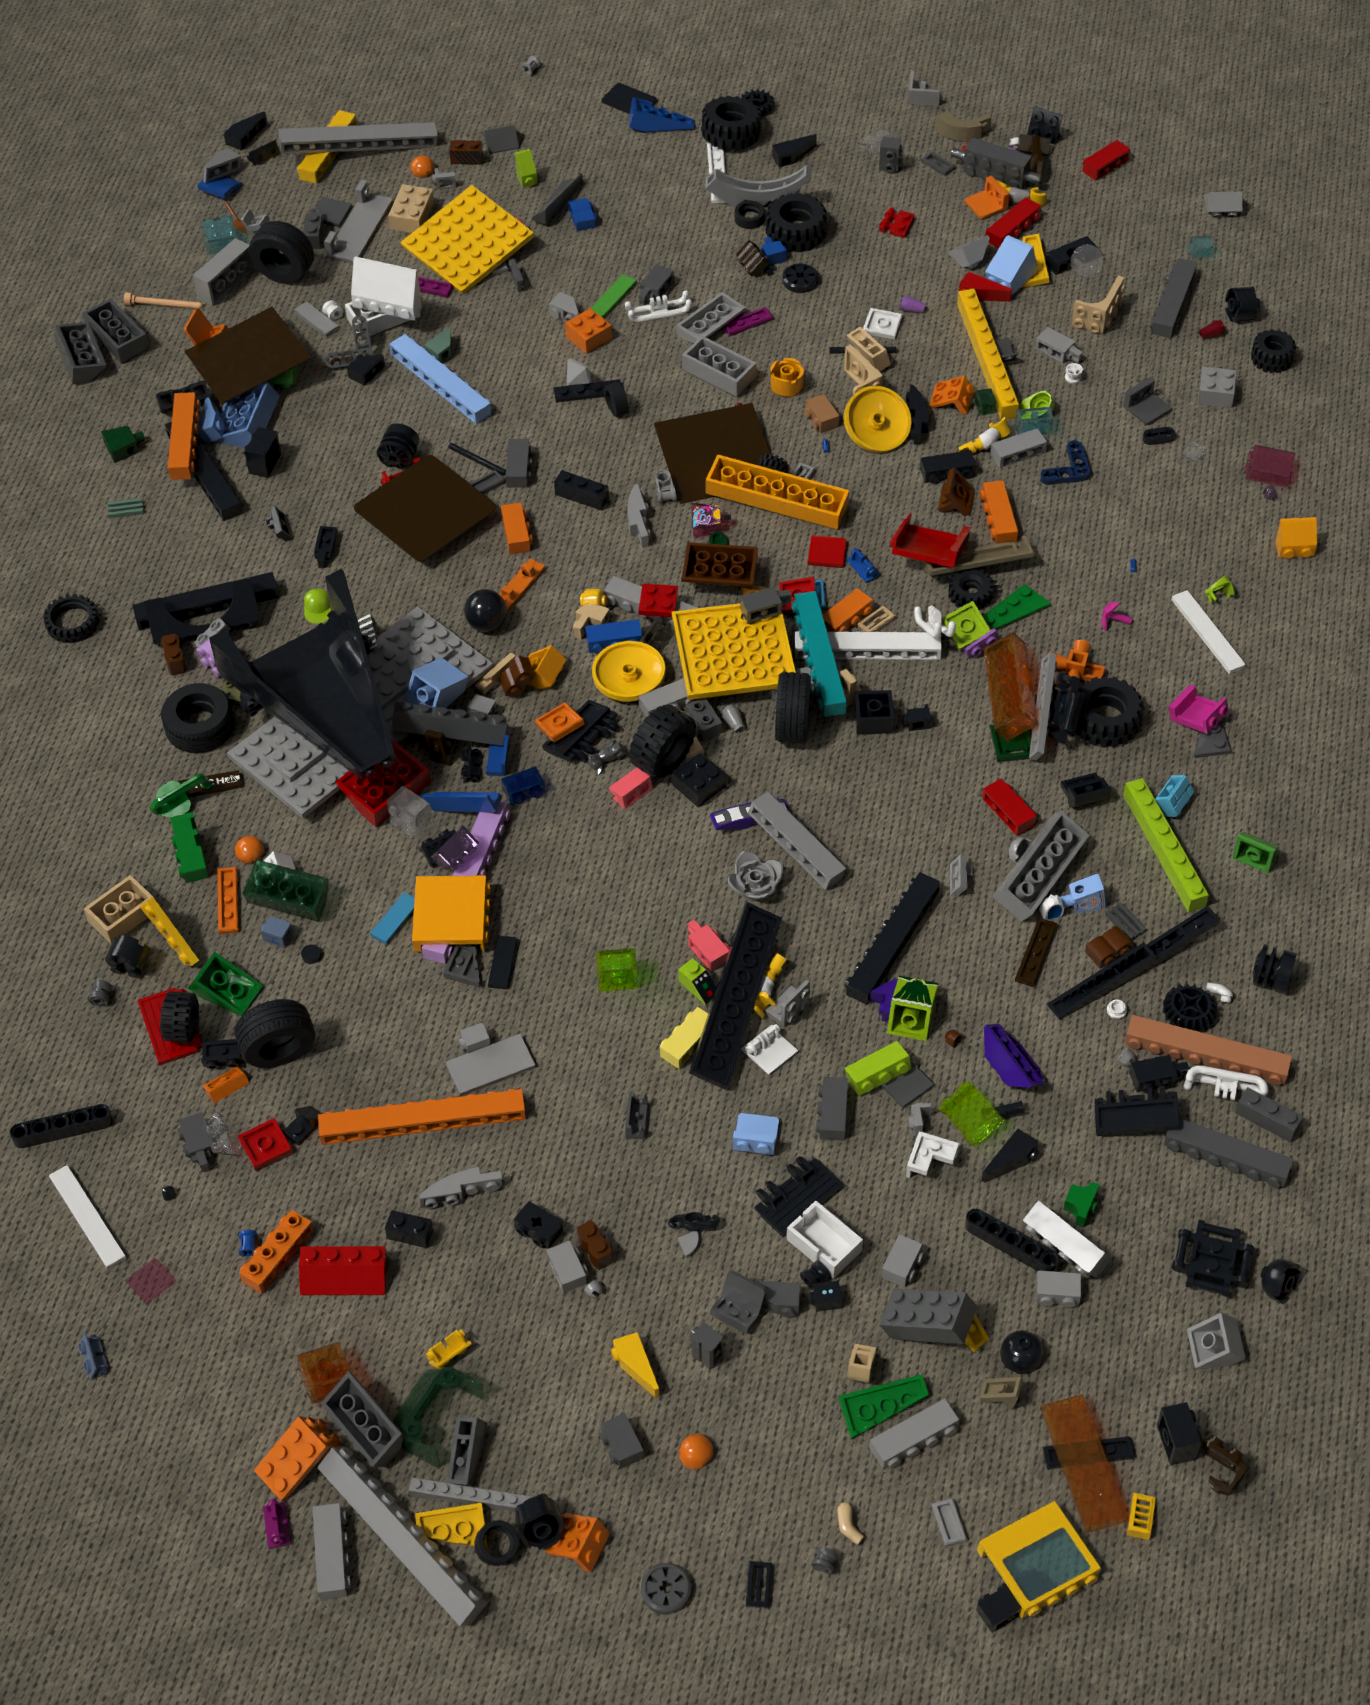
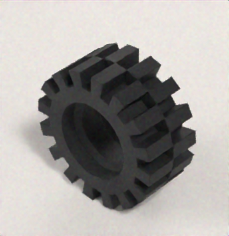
(774, 463)

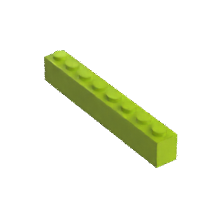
(1165, 845)

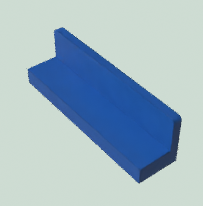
(464, 801)

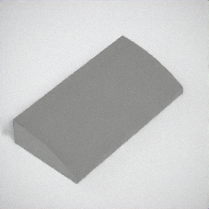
(709, 318)

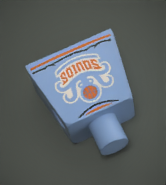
(1085, 895)

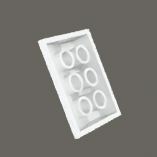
(385, 288)

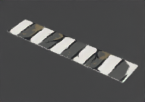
(367, 629)

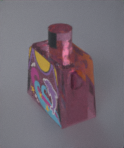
(707, 519)

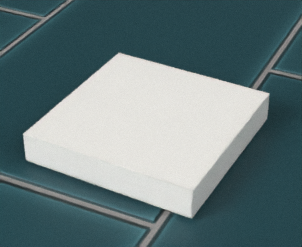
(882, 323)

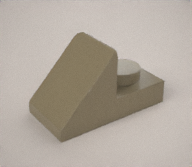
(1001, 1390)

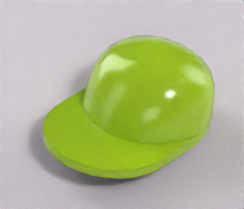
(1038, 400)
(316, 605)

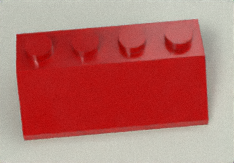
(342, 1270)

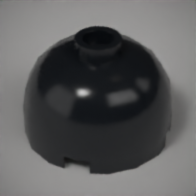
(1280, 1275)
(1022, 1352)

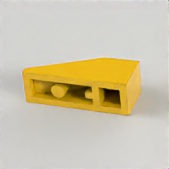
(633, 1360)

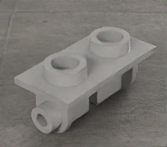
(215, 627)

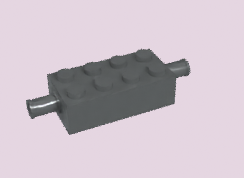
(1004, 164)

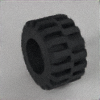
(1273, 351)
(179, 1017)

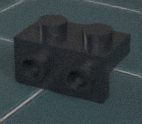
(221, 1053)

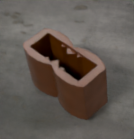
(173, 654)
(517, 676)
(1108, 947)
(594, 1244)

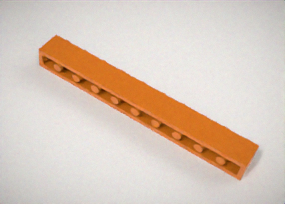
(421, 1116)

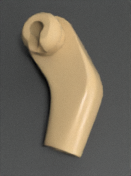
(845, 1521)

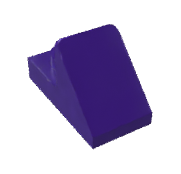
(884, 996)

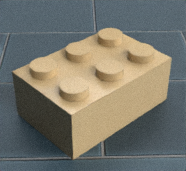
(410, 208)
(118, 909)

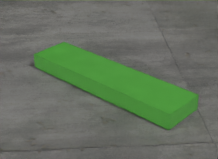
(613, 295)

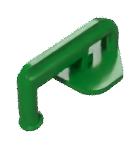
(172, 796)

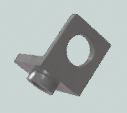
(1005, 349)

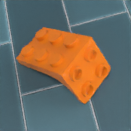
(296, 1455)

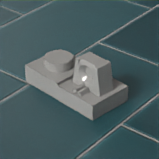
(958, 875)

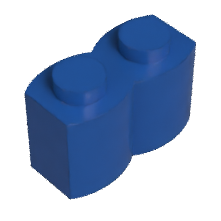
(582, 214)

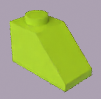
(525, 168)

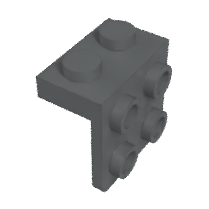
(1144, 403)
(739, 1302)

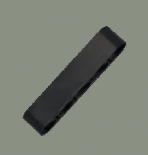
(70, 1121)
(1006, 1233)

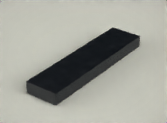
(1115, 1450)

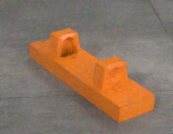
(520, 582)

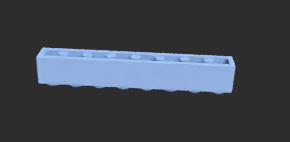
(440, 378)

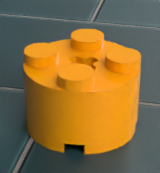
(787, 377)

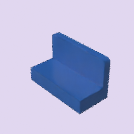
(497, 758)

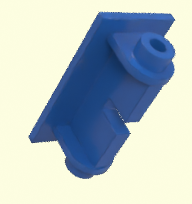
(862, 565)

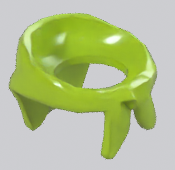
(1224, 584)

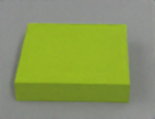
(969, 625)

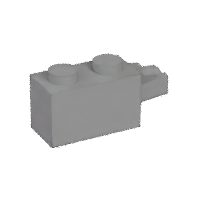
(1058, 346)

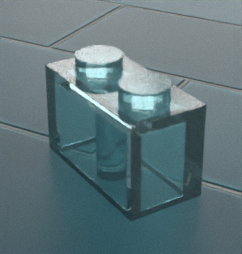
(1034, 418)

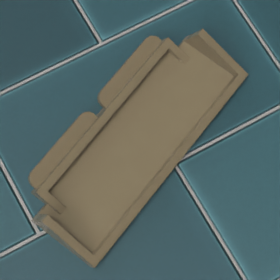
(984, 556)

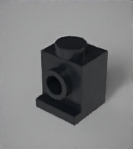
(917, 718)

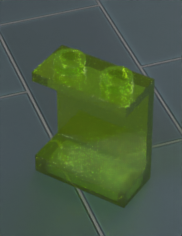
(971, 1113)

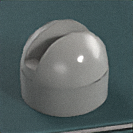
(1125, 1057)
(592, 1287)

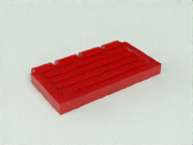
(164, 1050)

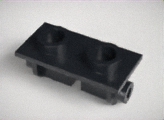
(263, 153)
(468, 770)

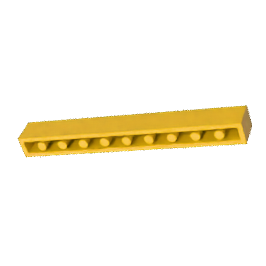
(987, 353)

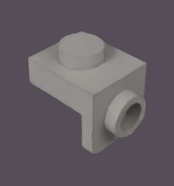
(253, 222)
(917, 1112)

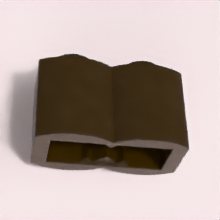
(752, 258)

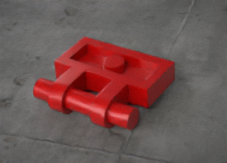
(901, 223)

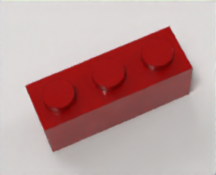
(1106, 160)
(1009, 806)

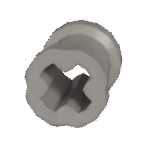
(530, 65)

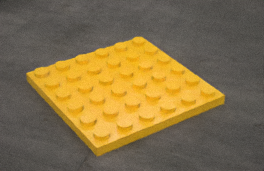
(467, 239)
(728, 655)

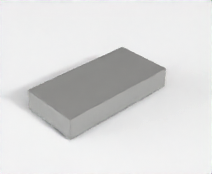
(949, 1522)

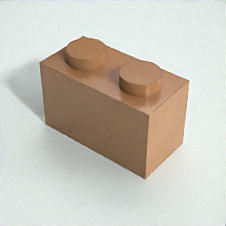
(821, 413)

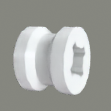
(332, 310)
(1073, 373)

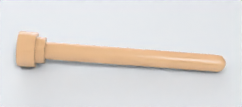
(130, 299)

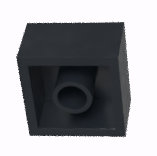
(262, 452)
(874, 712)
(699, 780)
(1179, 1433)

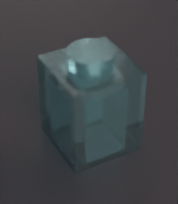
(1201, 247)

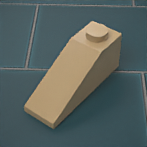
(869, 348)

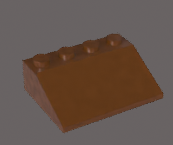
(720, 564)

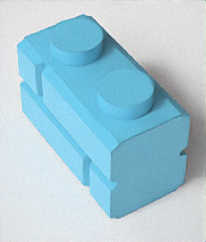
(1174, 795)

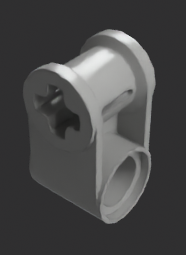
(664, 486)

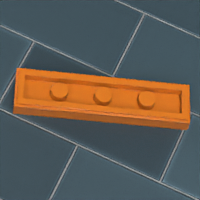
(227, 900)

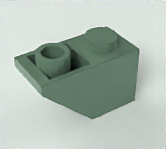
(440, 345)

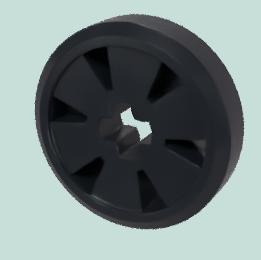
(800, 278)

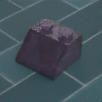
(455, 849)

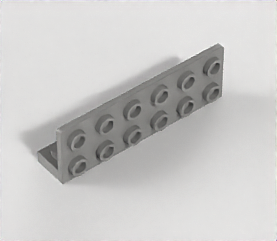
(358, 226)

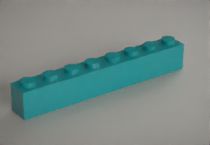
(819, 653)

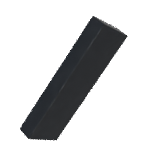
(502, 962)

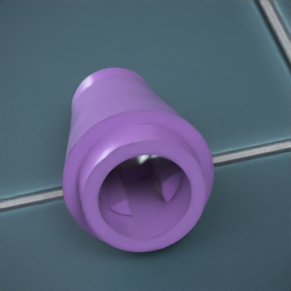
(911, 304)

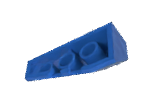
(649, 118)

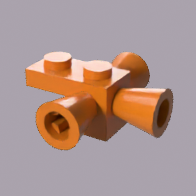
(1077, 664)

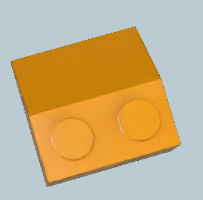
(1297, 537)
(546, 665)

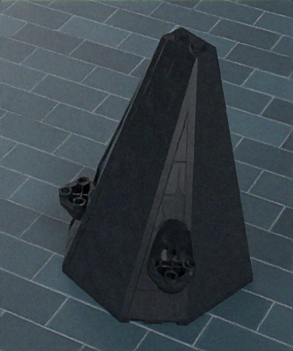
(318, 686)

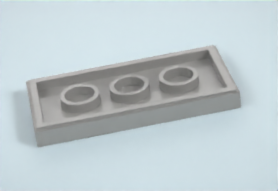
(490, 1065)

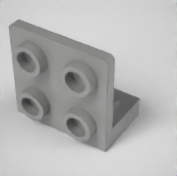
(790, 1004)

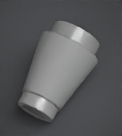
(733, 718)

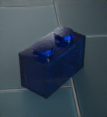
(523, 786)

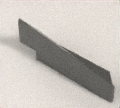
(557, 199)

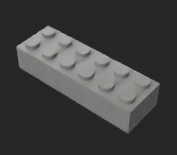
(1040, 866)

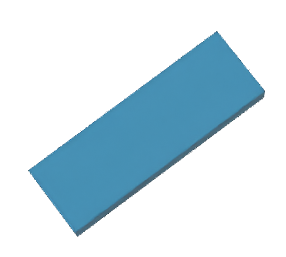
(394, 919)

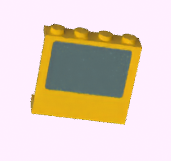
(1040, 1559)

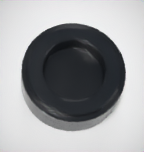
(311, 954)

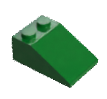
(225, 985)

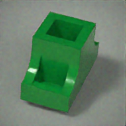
(1081, 1202)

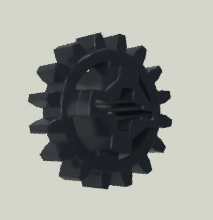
(760, 98)

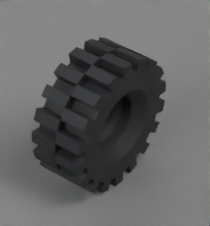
(971, 579)

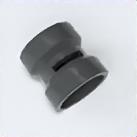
(100, 993)

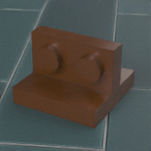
(956, 494)

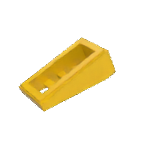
(1136, 1531)

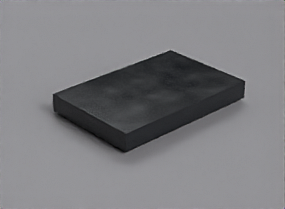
(621, 97)

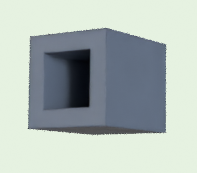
(276, 931)

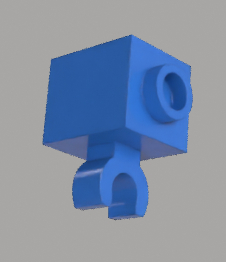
(774, 251)

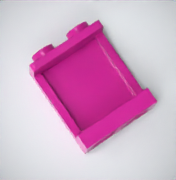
(1197, 711)

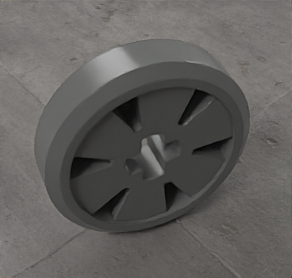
(663, 1602)

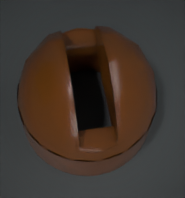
(952, 1036)

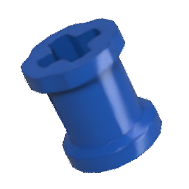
(248, 1242)

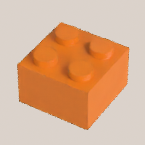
(588, 330)

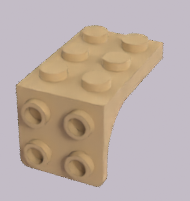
(1099, 315)
(861, 369)

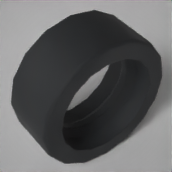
(749, 223)
(616, 399)
(513, 1538)

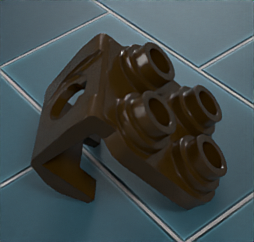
(1230, 1459)

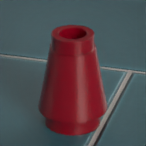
(1214, 329)

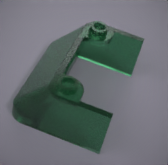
(418, 1401)

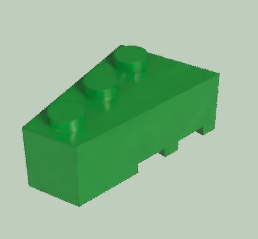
(189, 848)

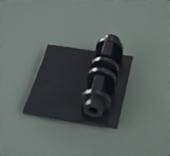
(1045, 124)

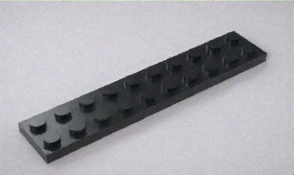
(735, 996)

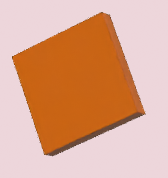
(559, 722)

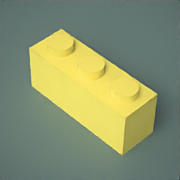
(684, 1039)

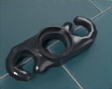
(701, 1221)

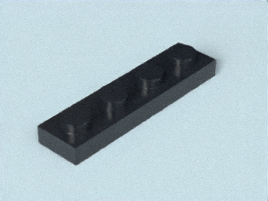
(581, 391)

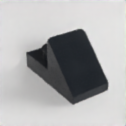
(303, 1125)

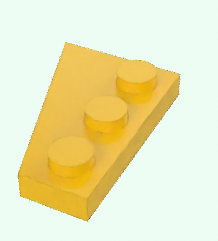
(453, 1524)

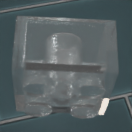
(410, 813)

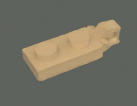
(492, 678)

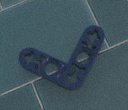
(1073, 470)

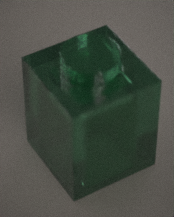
(984, 401)

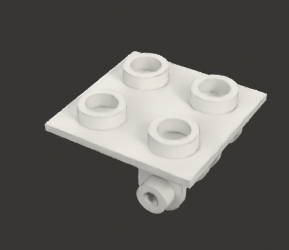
(769, 1049)

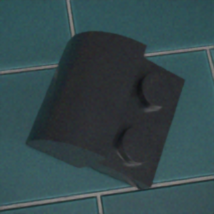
(1085, 790)

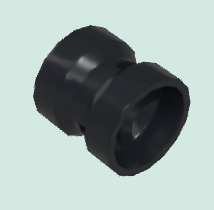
(815, 1274)

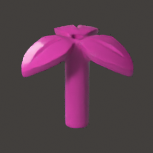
(1109, 613)

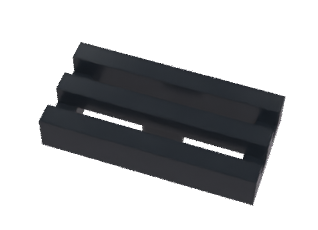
(757, 1603)

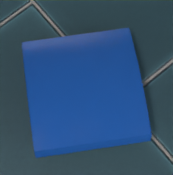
(220, 187)

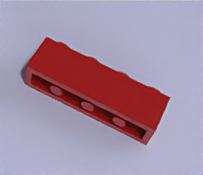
(1014, 222)

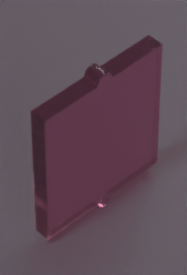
(150, 1280)

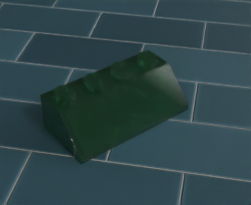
(286, 890)

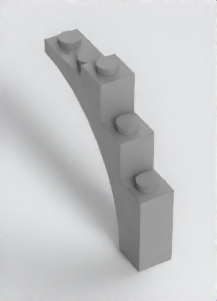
(738, 190)

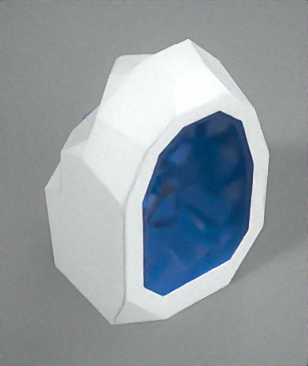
(1051, 907)

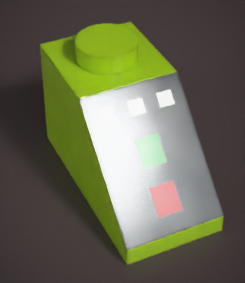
(697, 981)

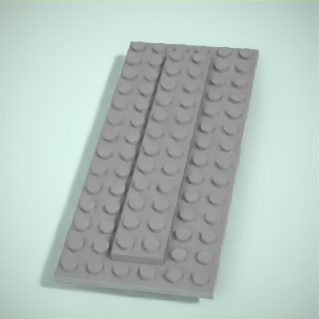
(307, 776)

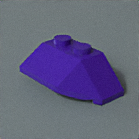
(1010, 1058)

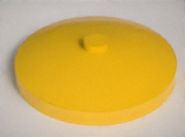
(877, 419)
(628, 670)

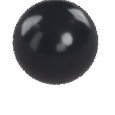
(485, 610)

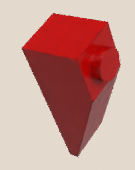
(985, 289)

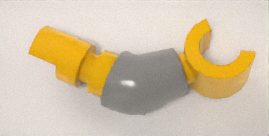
(1018, 195)

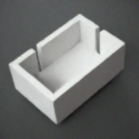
(824, 1238)

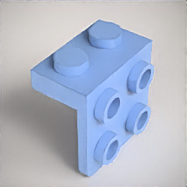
(755, 1133)

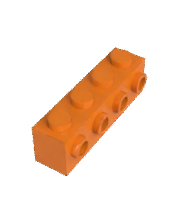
(276, 1251)

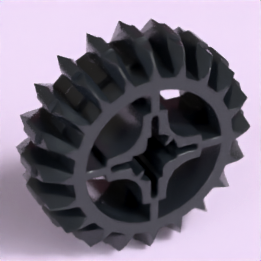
(1190, 1013)

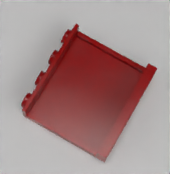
(929, 544)

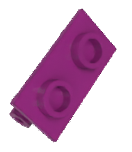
(276, 1524)

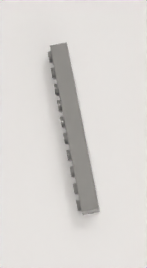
(465, 1494)

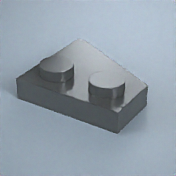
(1213, 743)
(463, 965)

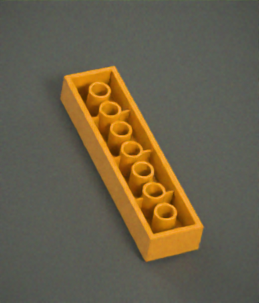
(777, 491)

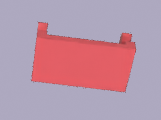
(631, 787)

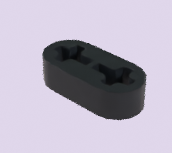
(1158, 435)

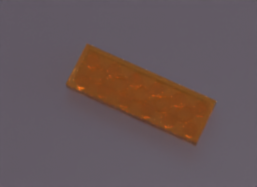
(1084, 1464)

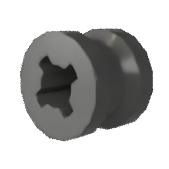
(824, 1560)

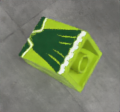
(912, 1008)

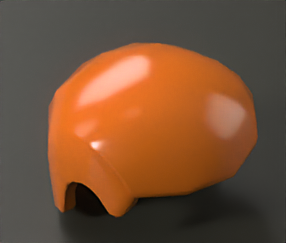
(422, 166)
(249, 849)
(696, 1451)

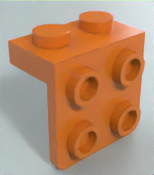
(990, 201)
(200, 329)
(953, 391)
(581, 1540)

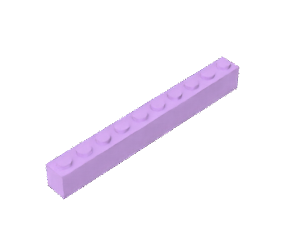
(486, 830)

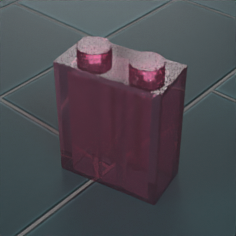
(1269, 466)

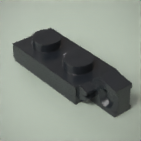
(325, 544)

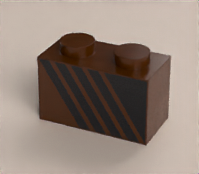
(466, 152)

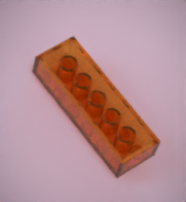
(1010, 686)

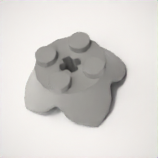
(754, 878)

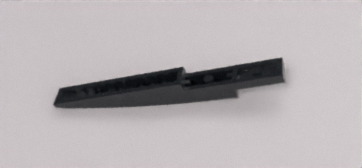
(1134, 963)

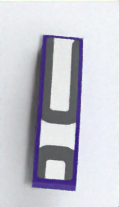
(736, 817)

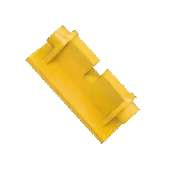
(456, 1344)

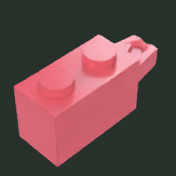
(707, 945)

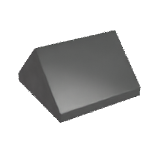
(501, 139)

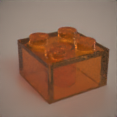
(322, 1370)

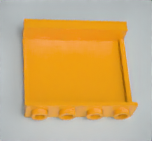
(450, 911)

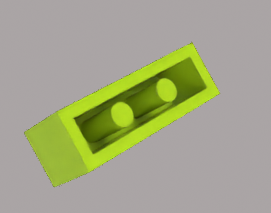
(878, 1068)

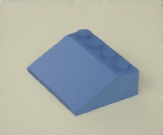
(247, 413)

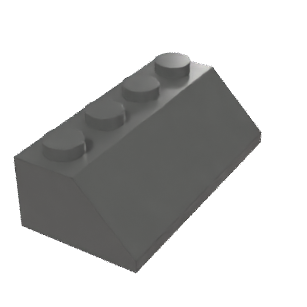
(79, 351)
(364, 1421)

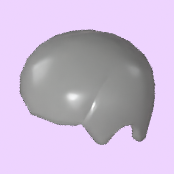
(1018, 848)

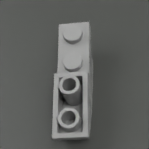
(638, 515)
(450, 1189)

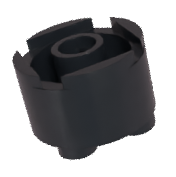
(1241, 303)
(127, 956)
(539, 1522)

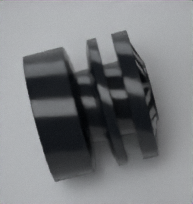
(398, 446)
(1274, 968)

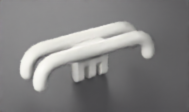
(659, 308)
(934, 626)
(1224, 1081)

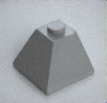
(970, 252)

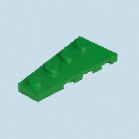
(1015, 607)
(878, 1403)

